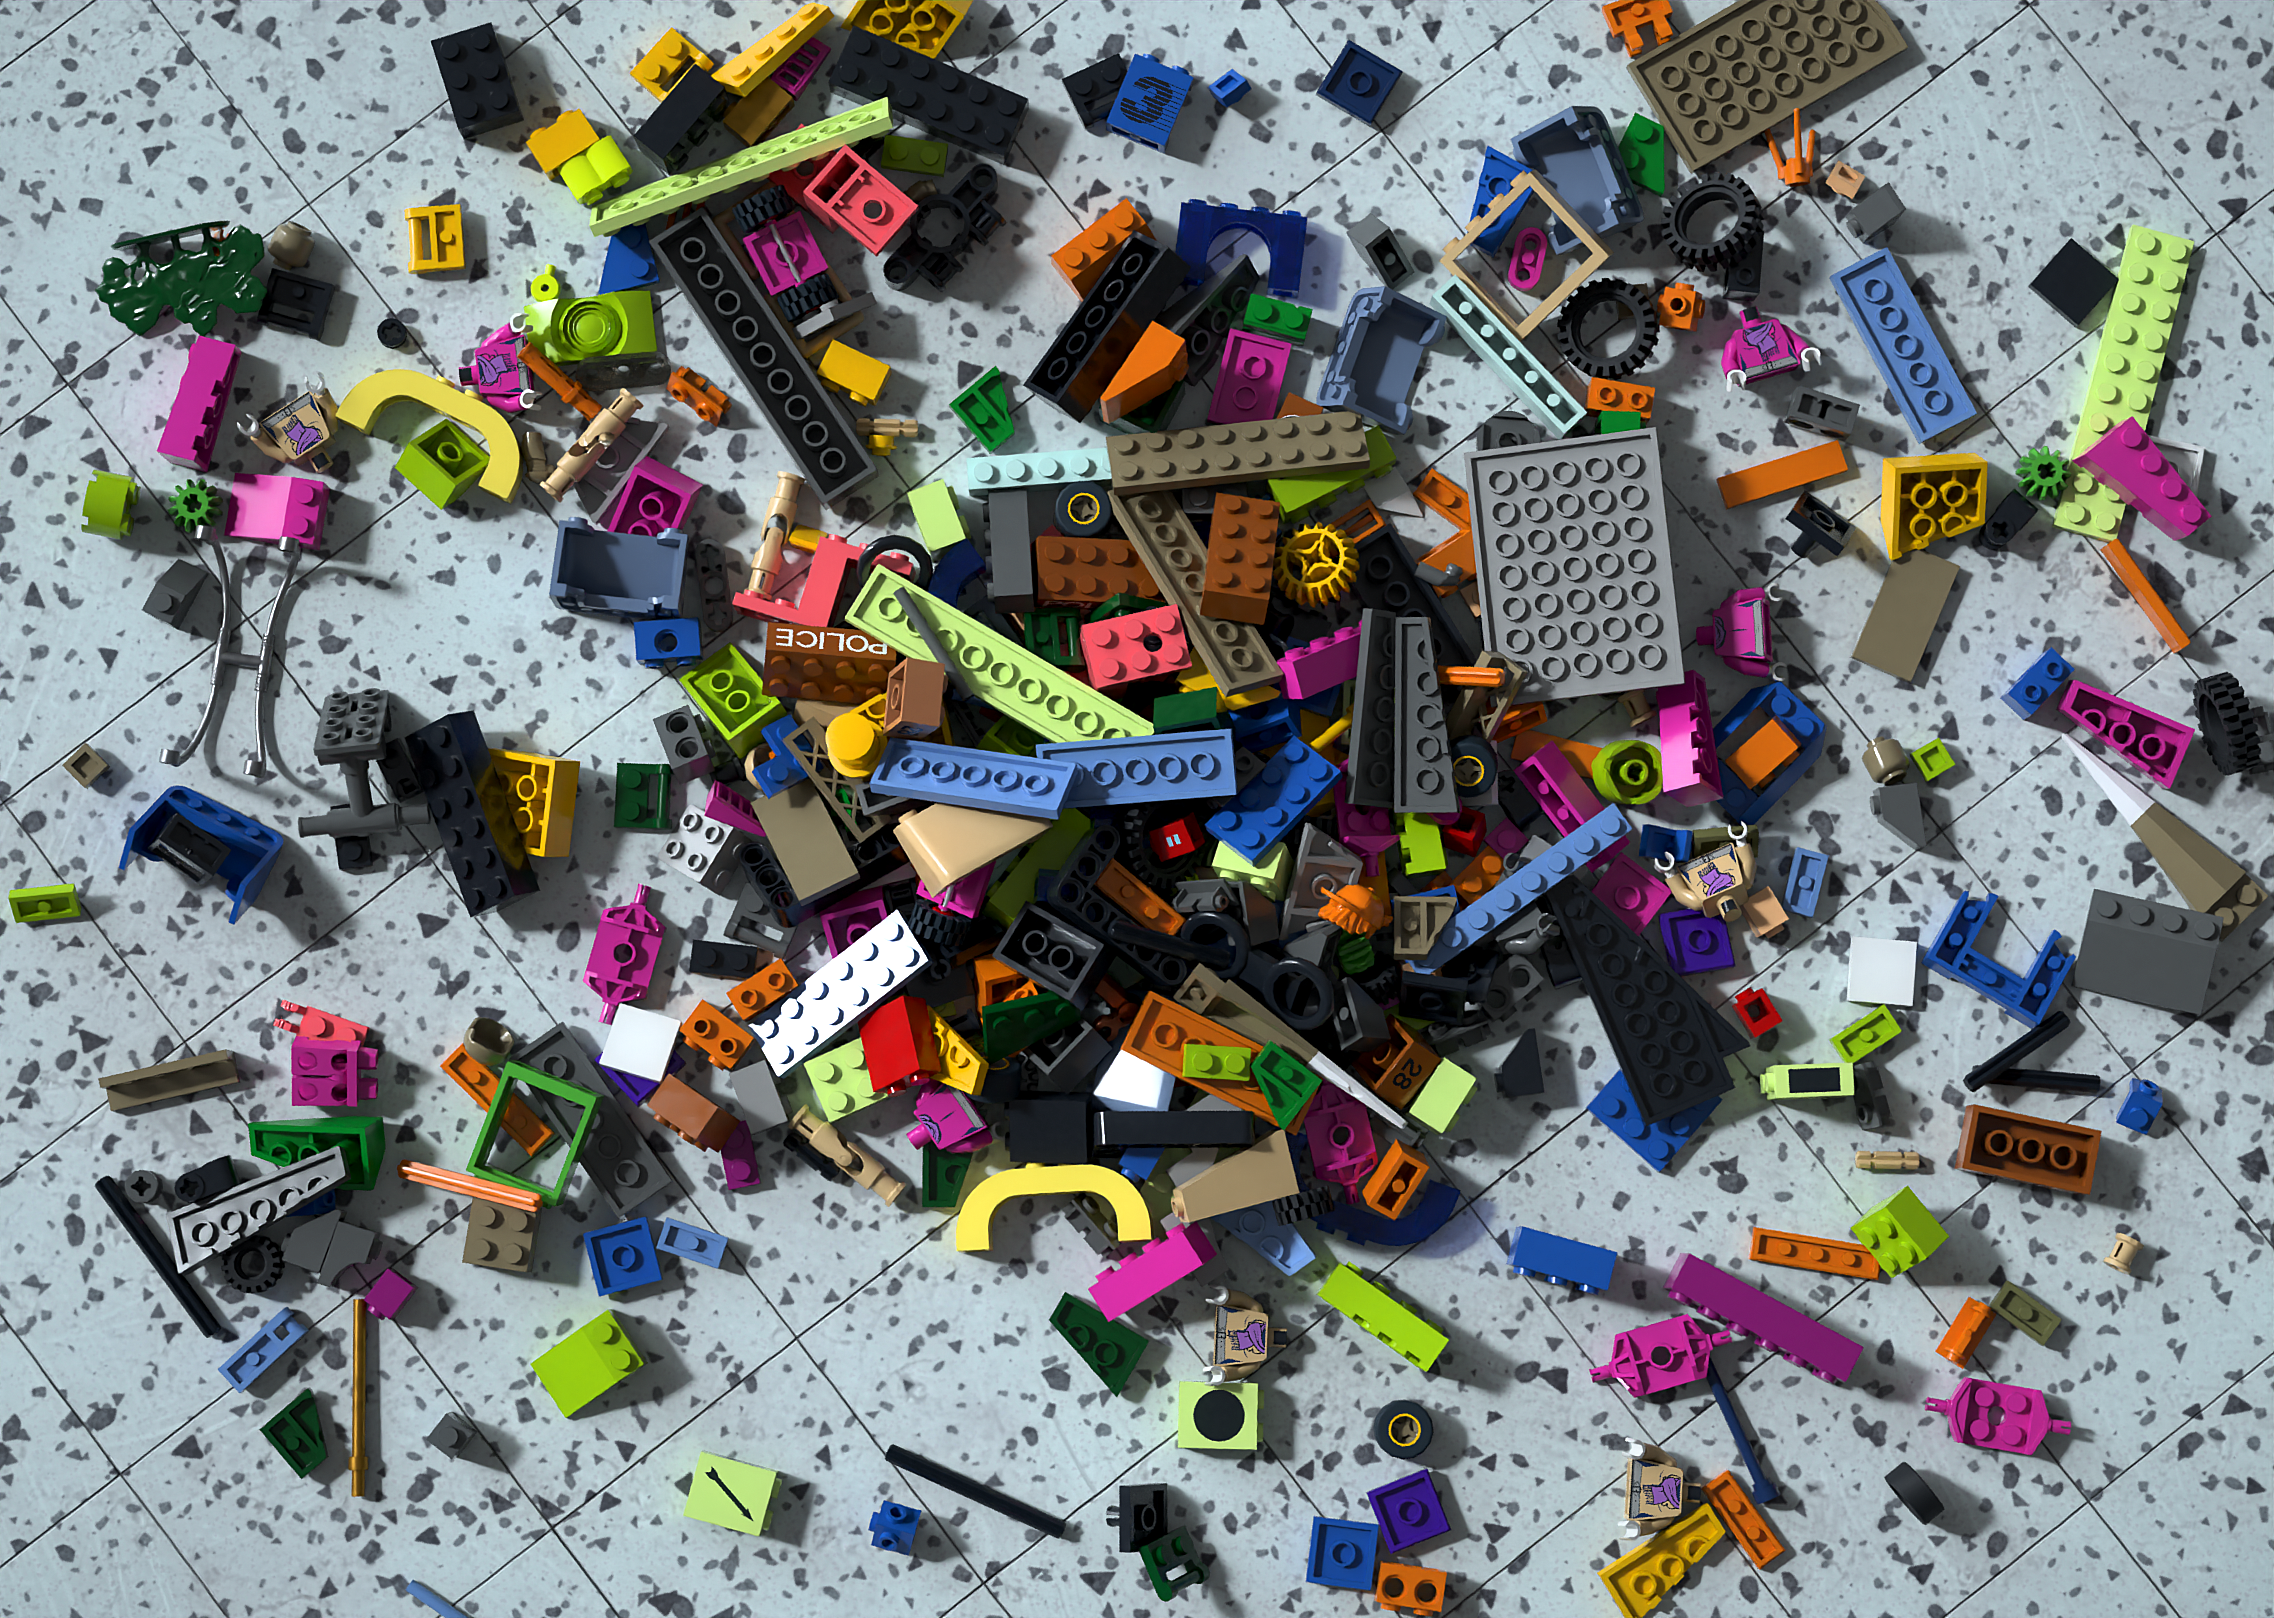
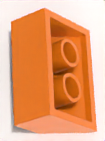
(1092, 250)

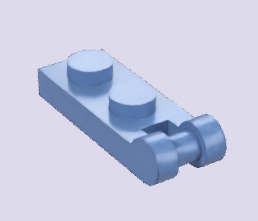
(262, 1350)

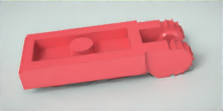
(322, 1025)

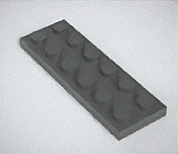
(615, 1150)

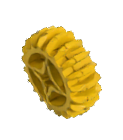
(1320, 575)

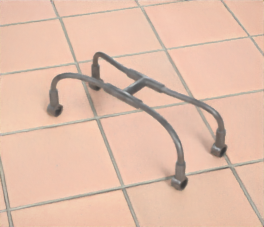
(223, 657)

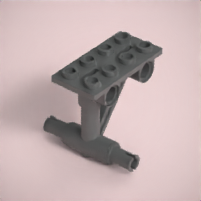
(351, 736)

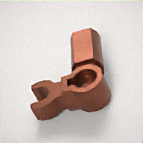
(1123, 1007)

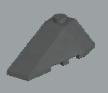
(1207, 313)

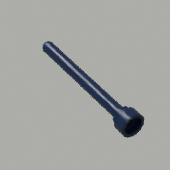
(1763, 1487)

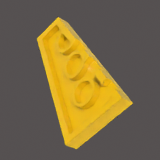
(766, 55)
(1659, 1563)

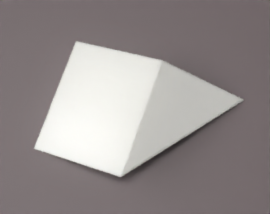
(1392, 494)

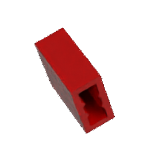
(899, 1046)

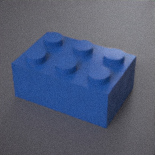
(1561, 1260)

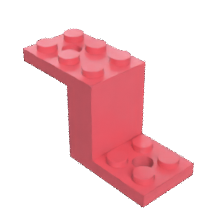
(840, 192)
(823, 586)
(1117, 653)

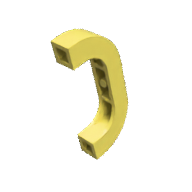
(379, 391)
(978, 1212)

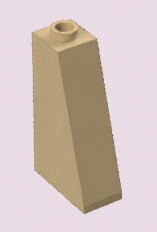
(1239, 1180)

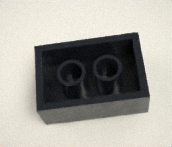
(477, 80)
(682, 120)
(1054, 955)

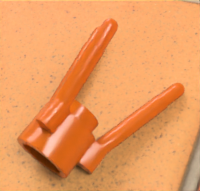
(1797, 170)

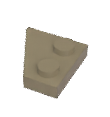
(1419, 924)

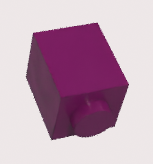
(390, 1294)

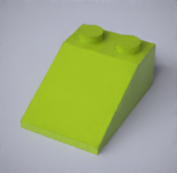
(733, 699)
(588, 1363)

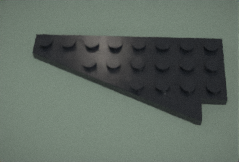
(1655, 1022)

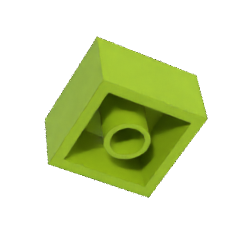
(1899, 1232)

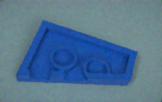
(1496, 179)

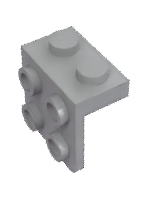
(704, 849)

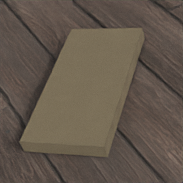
(1905, 613)
(805, 842)

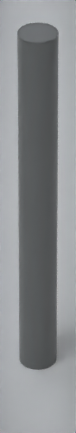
(933, 643)

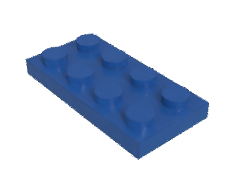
(1274, 801)

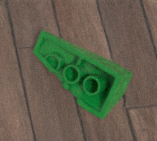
(295, 1140)

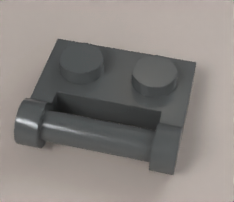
(752, 907)

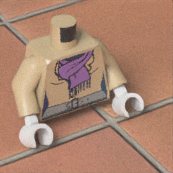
(299, 429)
(1715, 880)
(1240, 1336)
(1653, 1490)

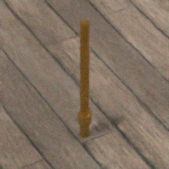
(358, 1462)

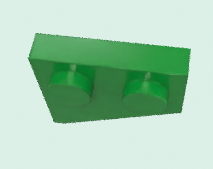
(1644, 153)
(985, 411)
(1283, 1082)

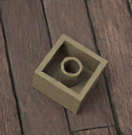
(501, 1236)

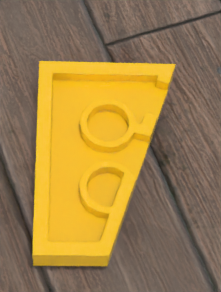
(958, 1060)

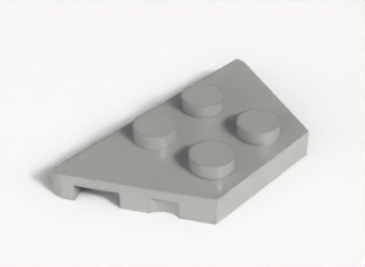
(613, 469)
(1317, 865)

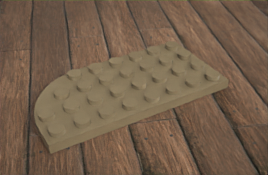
(1756, 66)

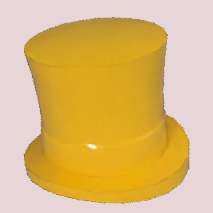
(855, 745)

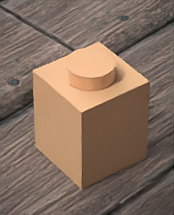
(1764, 913)

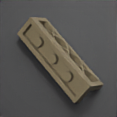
(1473, 699)
(817, 739)
(170, 1079)

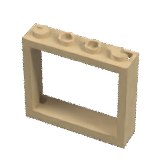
(1566, 213)

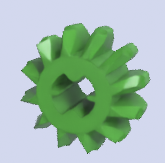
(2031, 471)
(202, 494)
(1354, 953)

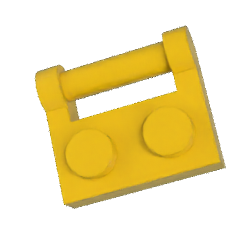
(664, 61)
(445, 238)

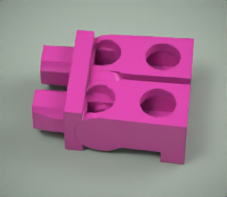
(331, 1072)

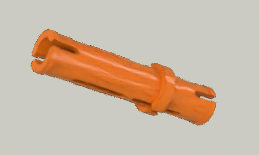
(570, 391)

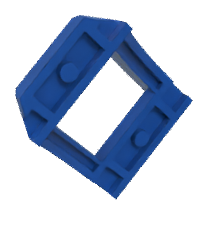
(1805, 725)

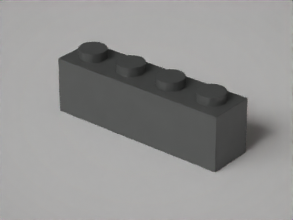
(1010, 551)

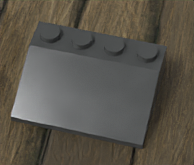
(2147, 951)

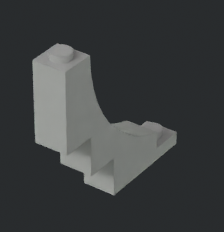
(1187, 1168)

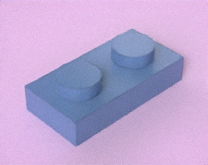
(1804, 882)
(692, 1243)

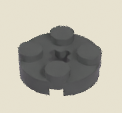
(1503, 424)

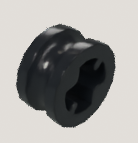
(388, 324)

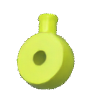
(546, 280)

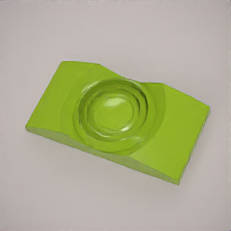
(592, 326)

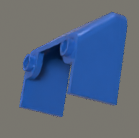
(252, 844)

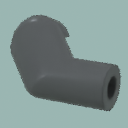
(1438, 577)

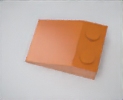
(1146, 373)

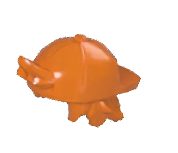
(1355, 910)

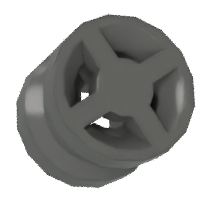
(150, 1186)

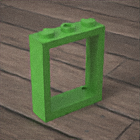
(512, 1073)

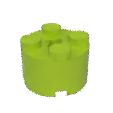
(109, 505)
(1612, 766)

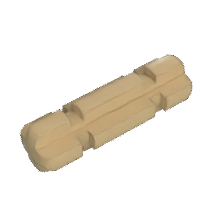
(886, 427)
(1887, 1160)

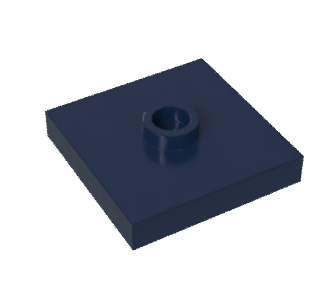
(1359, 83)

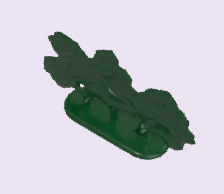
(189, 283)

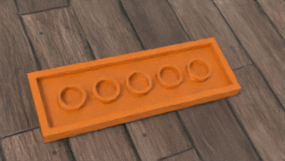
(1159, 1040)

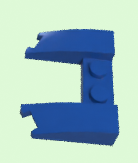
(2022, 998)

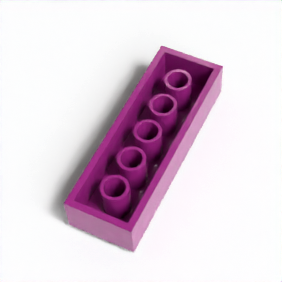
(1763, 1317)

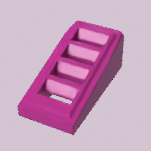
(803, 80)
(732, 808)

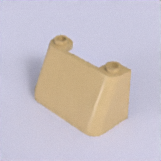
(958, 840)

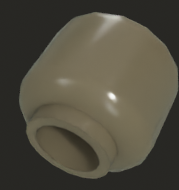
(291, 245)
(1886, 761)

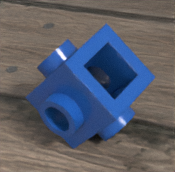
(894, 1527)

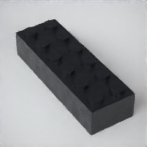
(929, 95)
(1107, 326)
(1389, 584)
(472, 813)

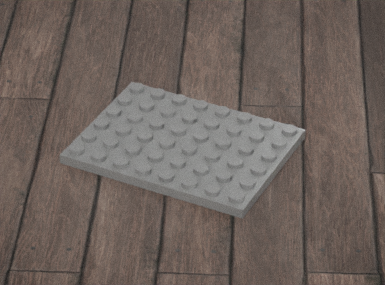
(1576, 565)

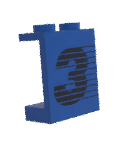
(1149, 102)

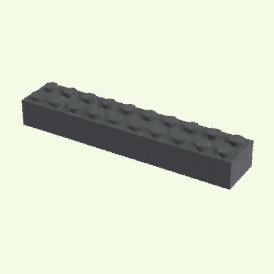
(764, 358)

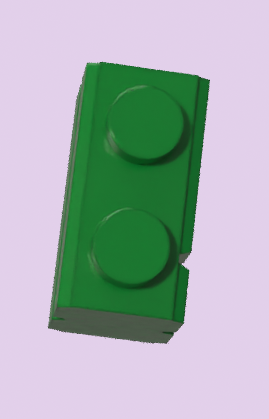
(1277, 319)

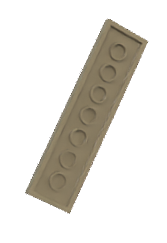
(1237, 452)
(1177, 564)

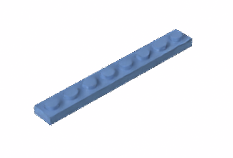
(1525, 887)

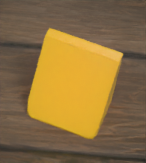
(806, 538)

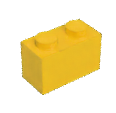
(561, 141)
(853, 374)

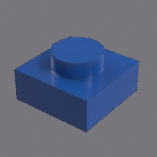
(1229, 88)

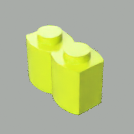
(595, 170)

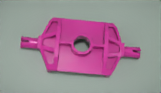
(1363, 832)
(628, 980)
(1342, 1161)
(1688, 1360)
(2023, 1422)

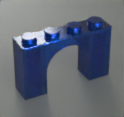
(1281, 233)

